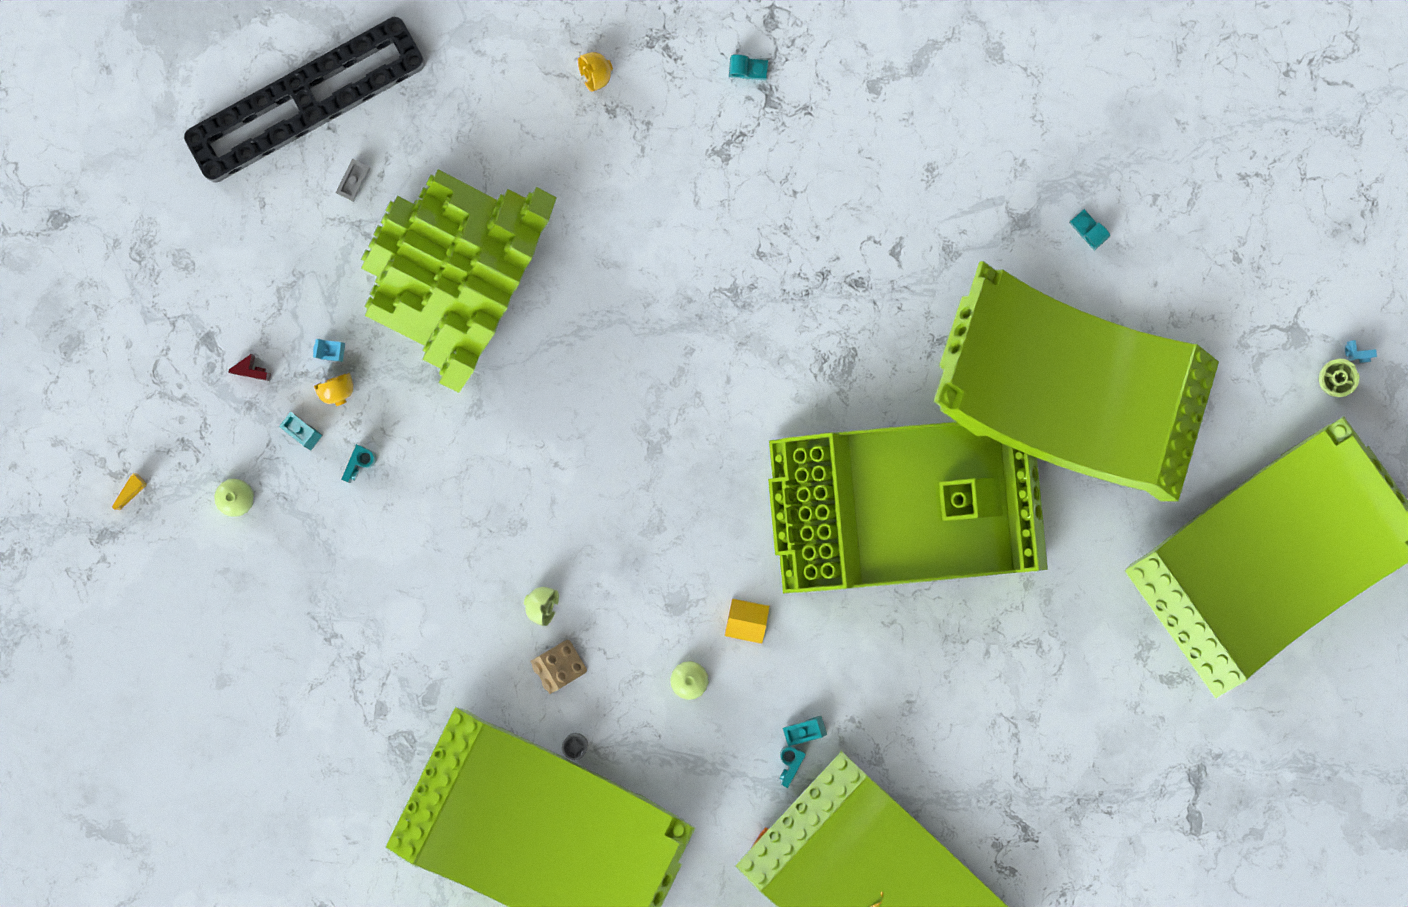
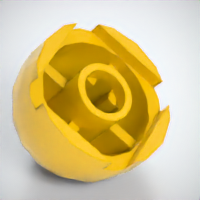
(595, 69)
(335, 389)

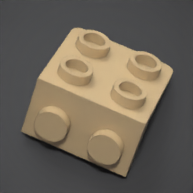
(558, 666)

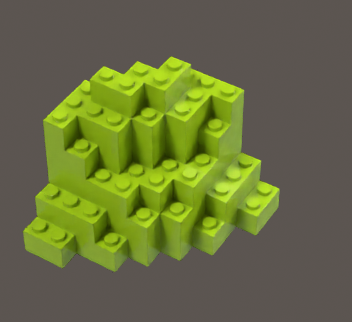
(452, 267)

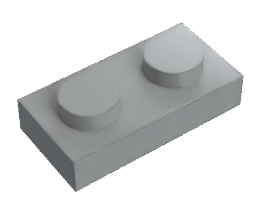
(352, 180)

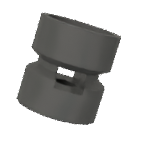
(575, 746)

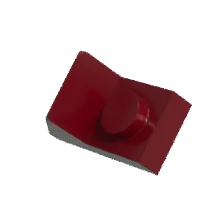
(245, 367)

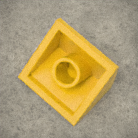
(747, 621)

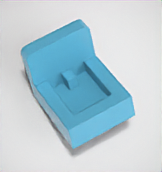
(329, 350)
(1362, 356)

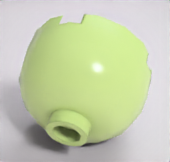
(1338, 378)
(234, 497)
(540, 605)
(689, 680)

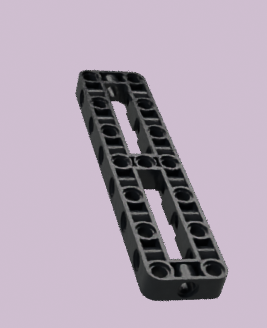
(282, 91)

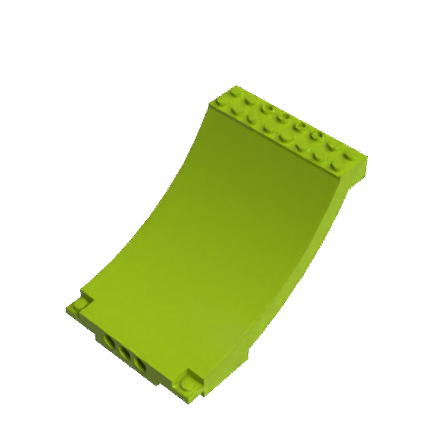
(1074, 386)
(902, 507)
(1276, 555)
(535, 825)
(850, 844)

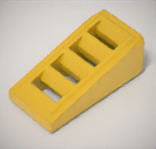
(129, 491)

